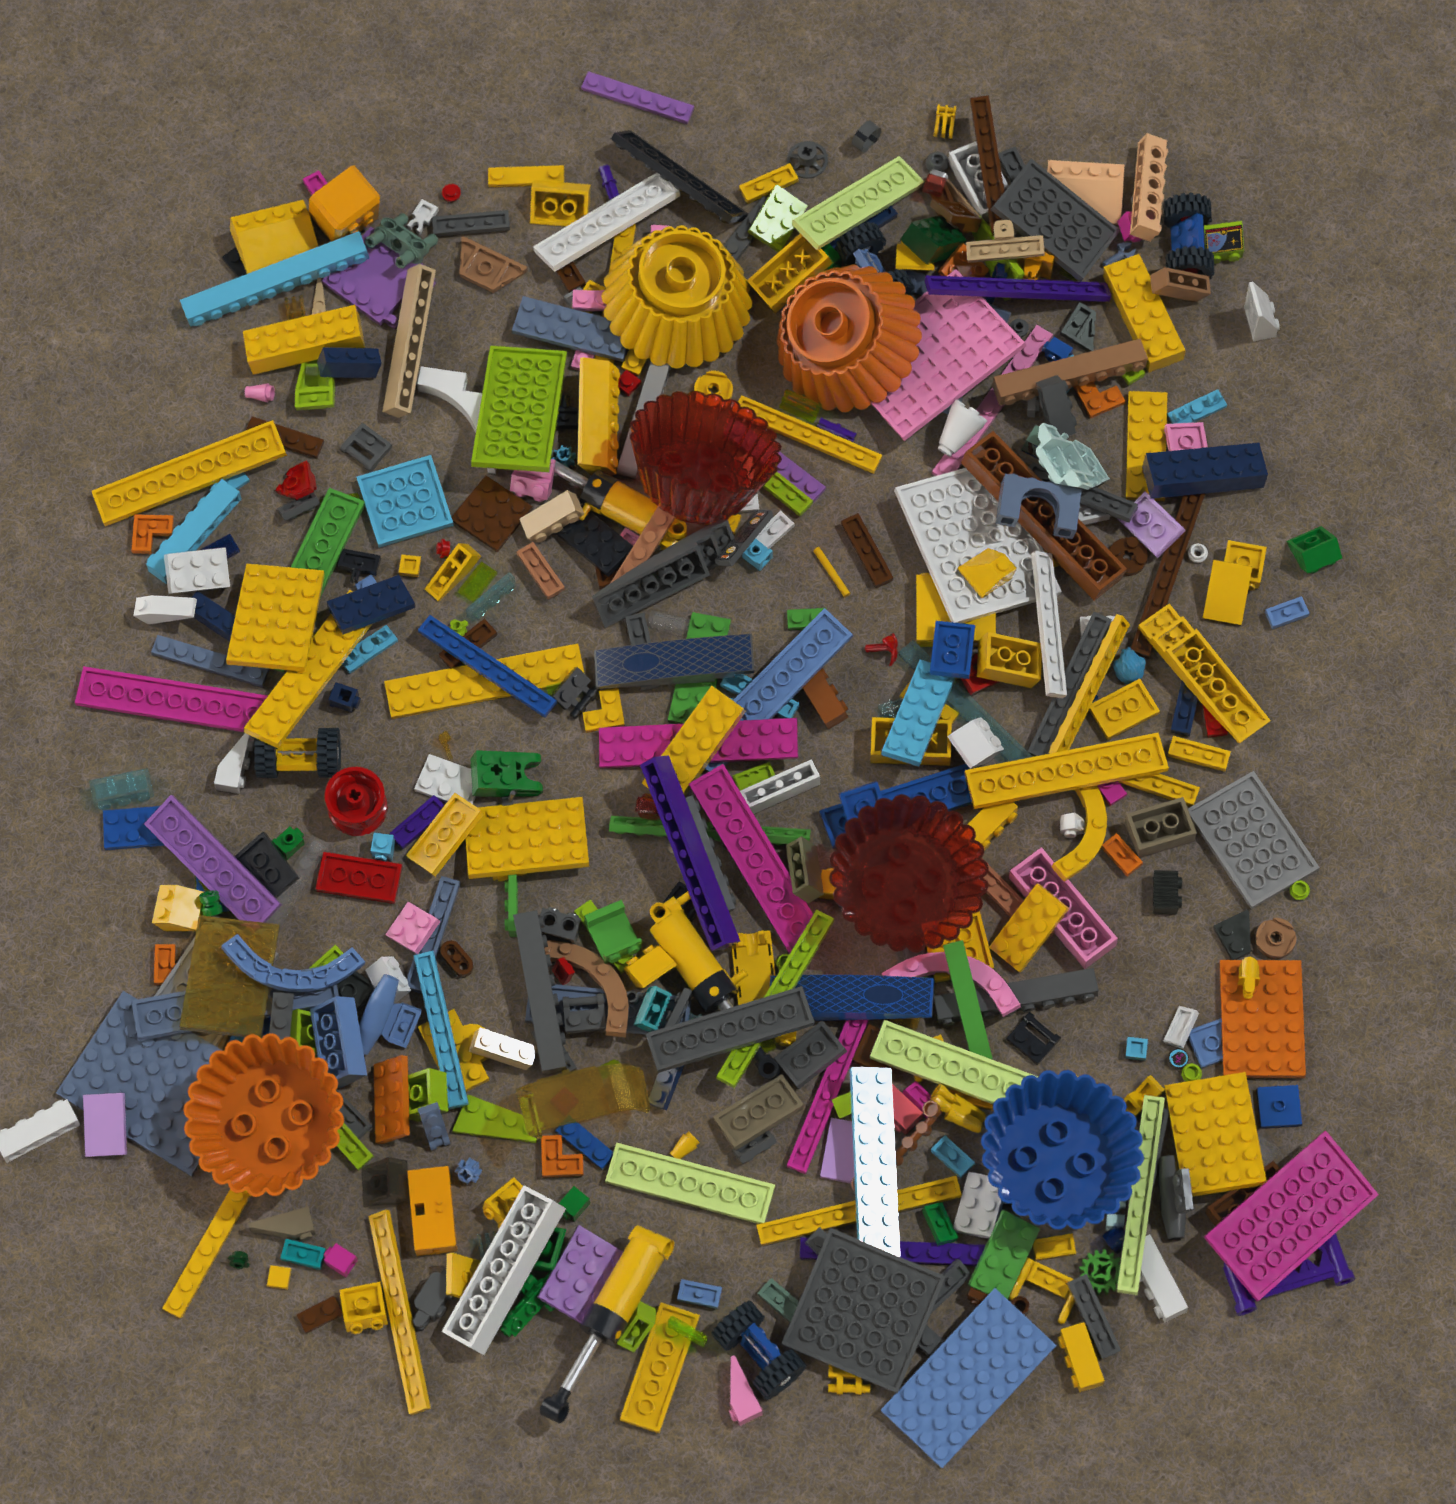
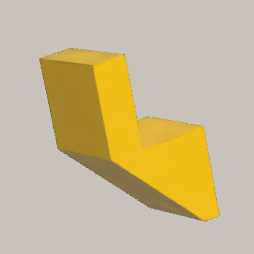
(1135, 1099)

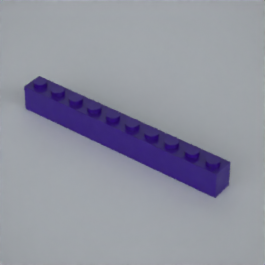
(690, 853)

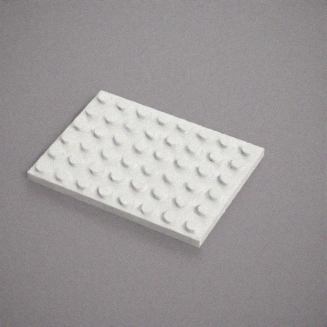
(953, 523)

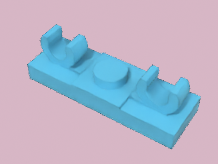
(1198, 408)
(369, 648)

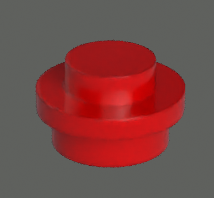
(451, 192)
(443, 548)

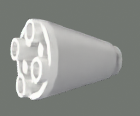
(959, 427)

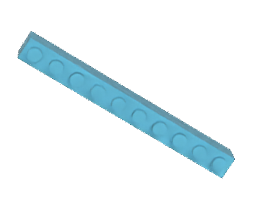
(274, 279)

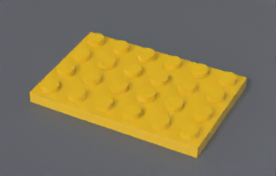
(275, 617)
(528, 838)
(1216, 1133)

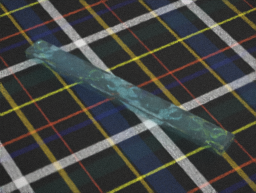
(968, 707)

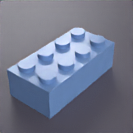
(339, 1039)

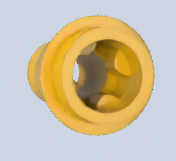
(684, 1146)

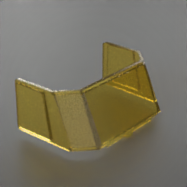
(581, 1096)

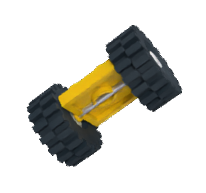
(300, 755)

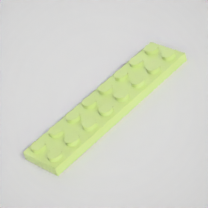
(857, 202)
(944, 1063)
(690, 1183)

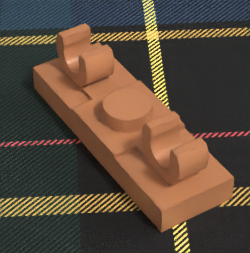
(540, 570)

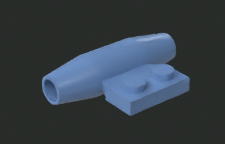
(384, 1017)

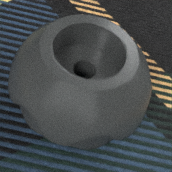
(937, 156)

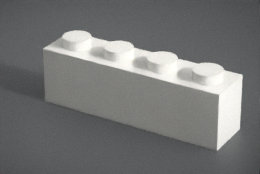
(781, 786)
(37, 1130)
(1160, 1284)

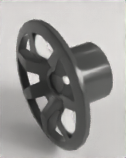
(807, 157)

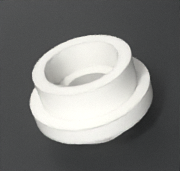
(1197, 547)

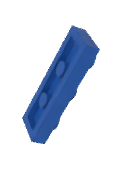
(586, 1144)

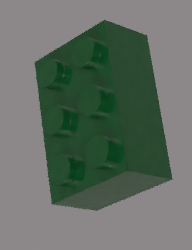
(932, 239)

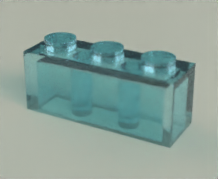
(121, 789)

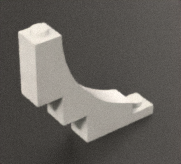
(452, 388)

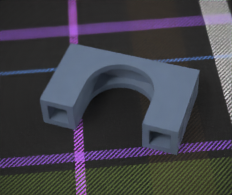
(1062, 498)

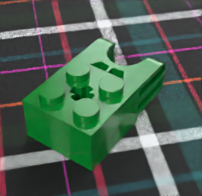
(502, 772)

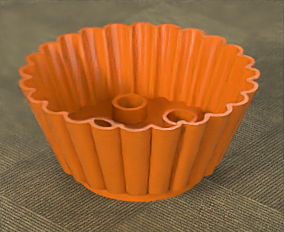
(848, 337)
(263, 1115)

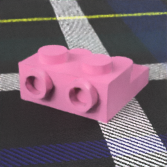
(533, 483)

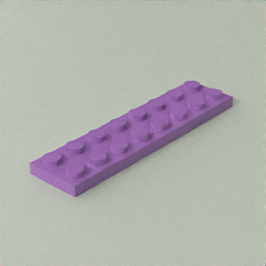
(211, 862)

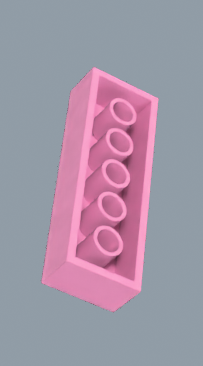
(1081, 926)

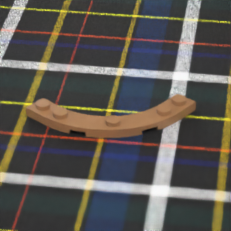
(603, 975)

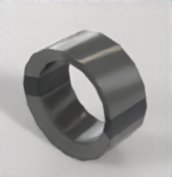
(866, 136)

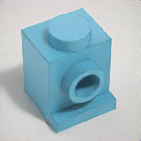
(760, 558)

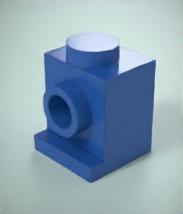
(1056, 350)

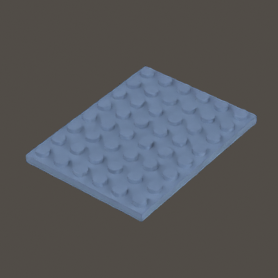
(151, 1075)

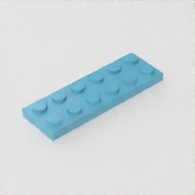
(917, 715)

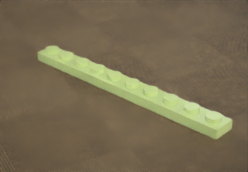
(1141, 1197)

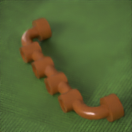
(932, 1111)

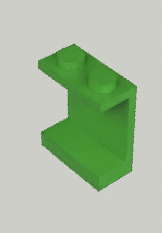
(612, 932)

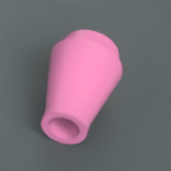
(260, 392)

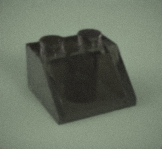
(385, 1182)

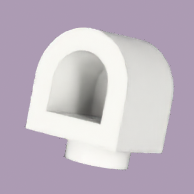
(1071, 825)

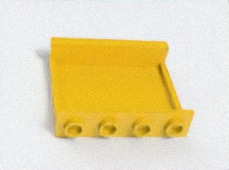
(931, 609)

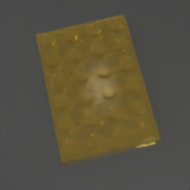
(217, 992)

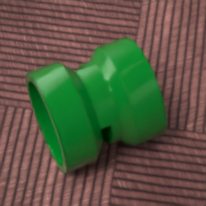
(210, 903)

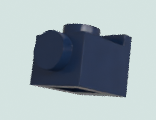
(341, 692)

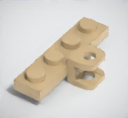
(1005, 245)

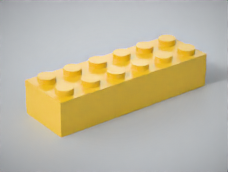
(1143, 312)
(302, 339)
(702, 736)

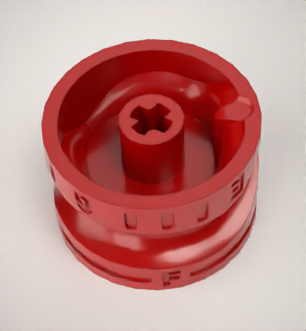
(356, 801)

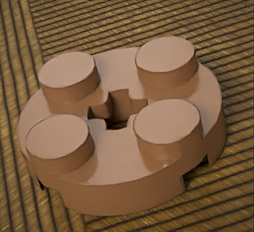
(1279, 949)

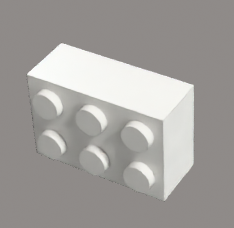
(196, 570)

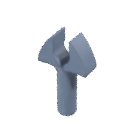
(1120, 255)

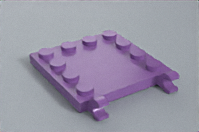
(374, 285)

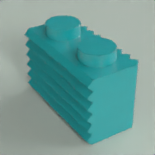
(652, 1009)

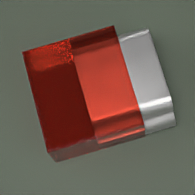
(935, 183)

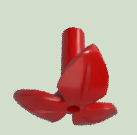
(889, 644)

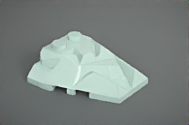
(1068, 461)

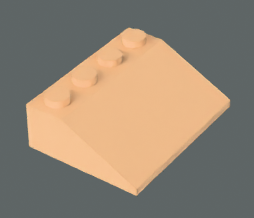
(1094, 183)

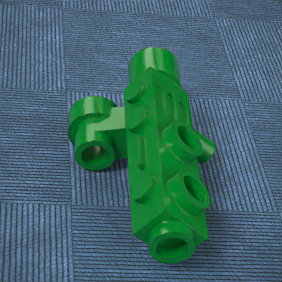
(526, 1308)

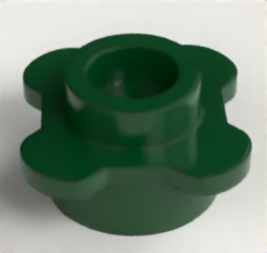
(239, 1260)

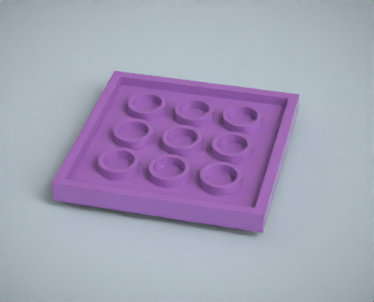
(579, 1274)

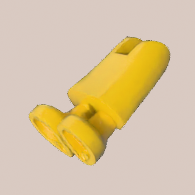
(958, 1109)

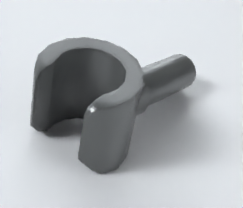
(508, 800)
(638, 996)

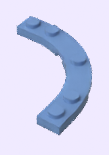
(289, 979)

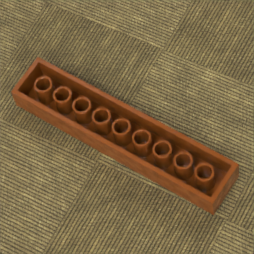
(1083, 556)

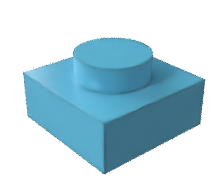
(1136, 1048)

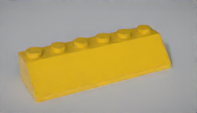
(598, 416)

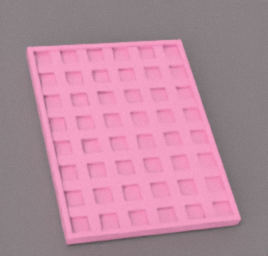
(957, 350)

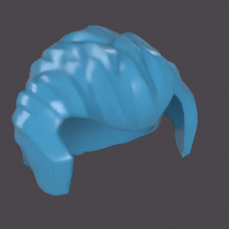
(1129, 666)

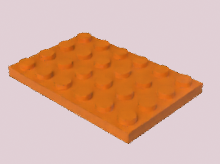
(1268, 1030)

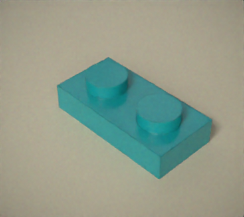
(303, 1254)

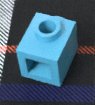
(382, 847)

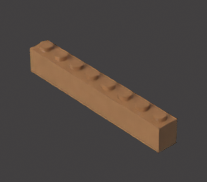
(1074, 370)

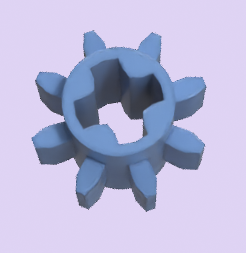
(468, 1171)

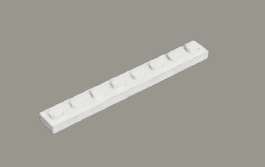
(1049, 624)

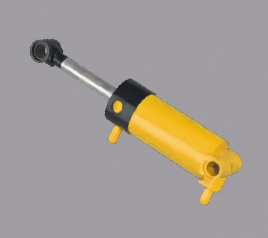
(619, 502)
(698, 966)
(613, 1308)

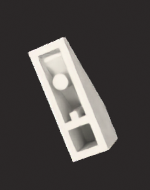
(164, 608)

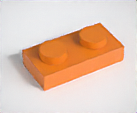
(1122, 854)

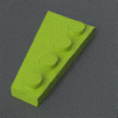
(492, 1121)

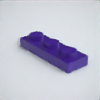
(417, 822)

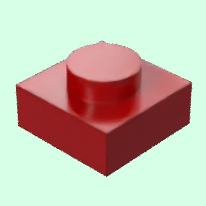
(628, 382)
(563, 971)

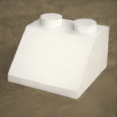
(976, 743)

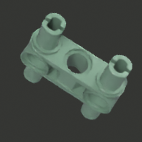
(401, 240)

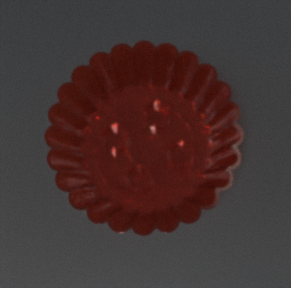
(702, 455)
(908, 873)

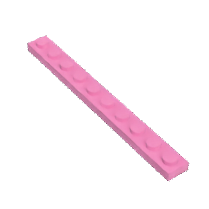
(989, 406)

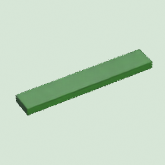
(967, 998)

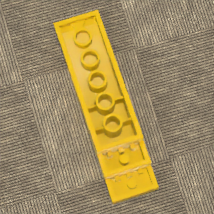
(1204, 673)

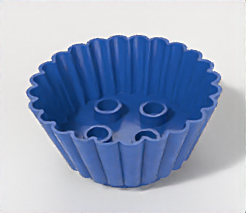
(1062, 1149)

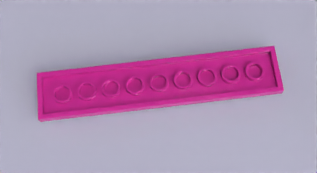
(166, 699)
(747, 742)
(752, 853)

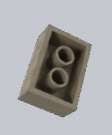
(1160, 827)

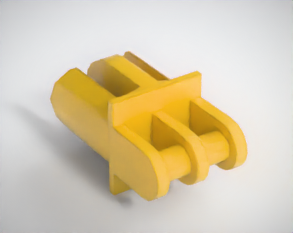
(944, 119)
(1249, 976)

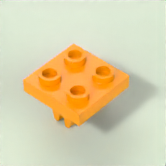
(1037, 266)

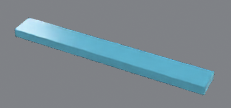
(441, 1028)

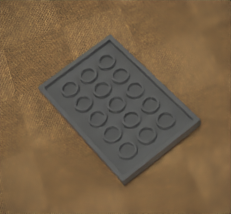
(1046, 207)

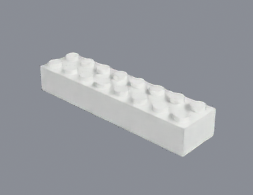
(503, 1270)

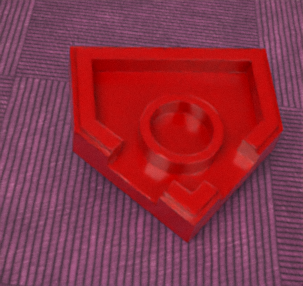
(299, 482)

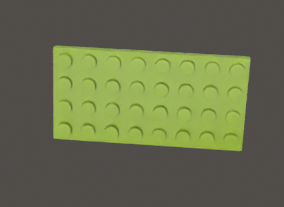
(519, 409)

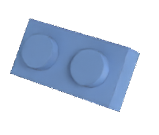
(1287, 612)
(699, 1294)

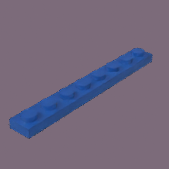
(487, 666)

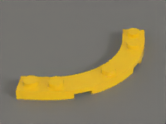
(1093, 836)

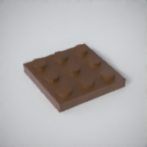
(491, 513)

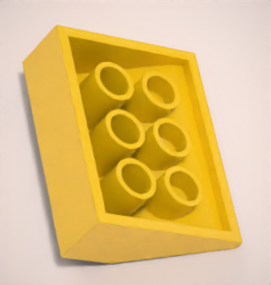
(272, 234)

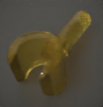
(444, 738)

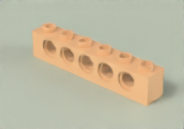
(1148, 187)

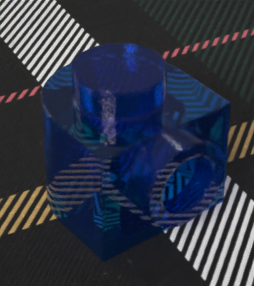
(1115, 1238)

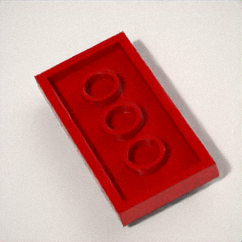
(359, 877)

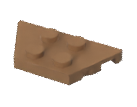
(487, 267)

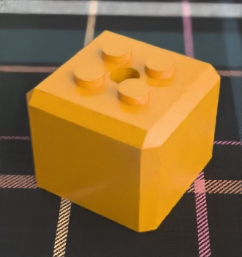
(345, 205)

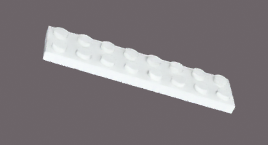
(606, 221)

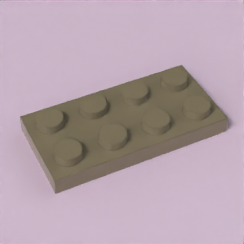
(758, 1112)

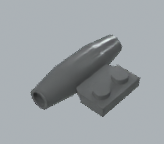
(1174, 1196)

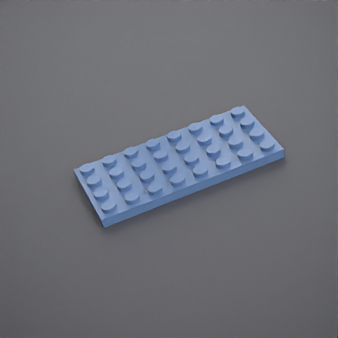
(968, 1378)

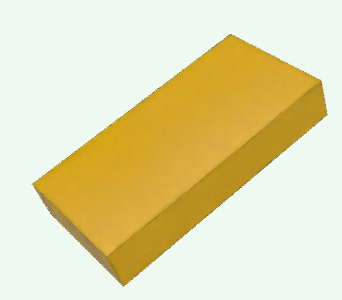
(1054, 1247)

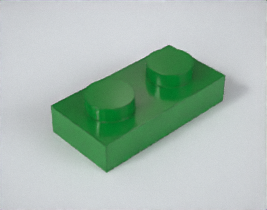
(939, 1224)

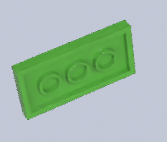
(1004, 1255)

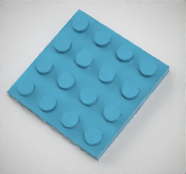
(404, 501)

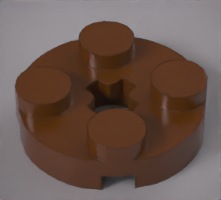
(1132, 546)

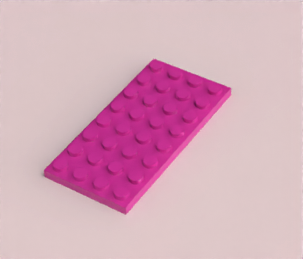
(1291, 1215)

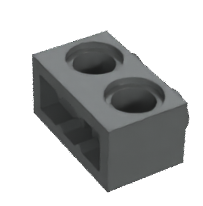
(556, 931)

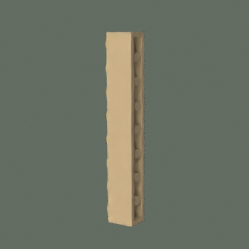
(409, 341)

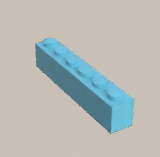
(197, 526)

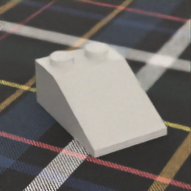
(1260, 314)

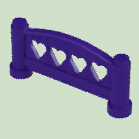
(1331, 1266)

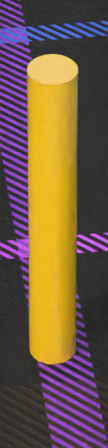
(831, 571)

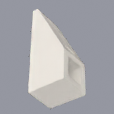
(231, 769)

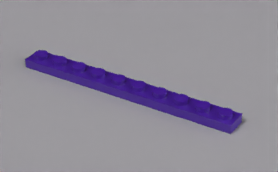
(1017, 288)
(923, 1252)

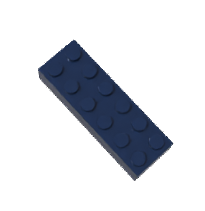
(1204, 470)

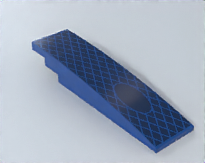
(867, 996)

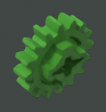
(1096, 1264)

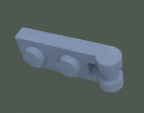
(434, 1126)

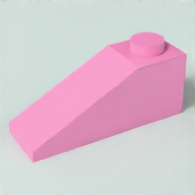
(742, 1399)

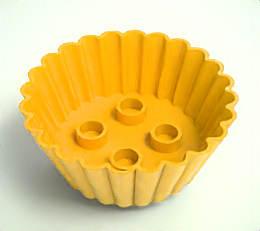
(677, 297)

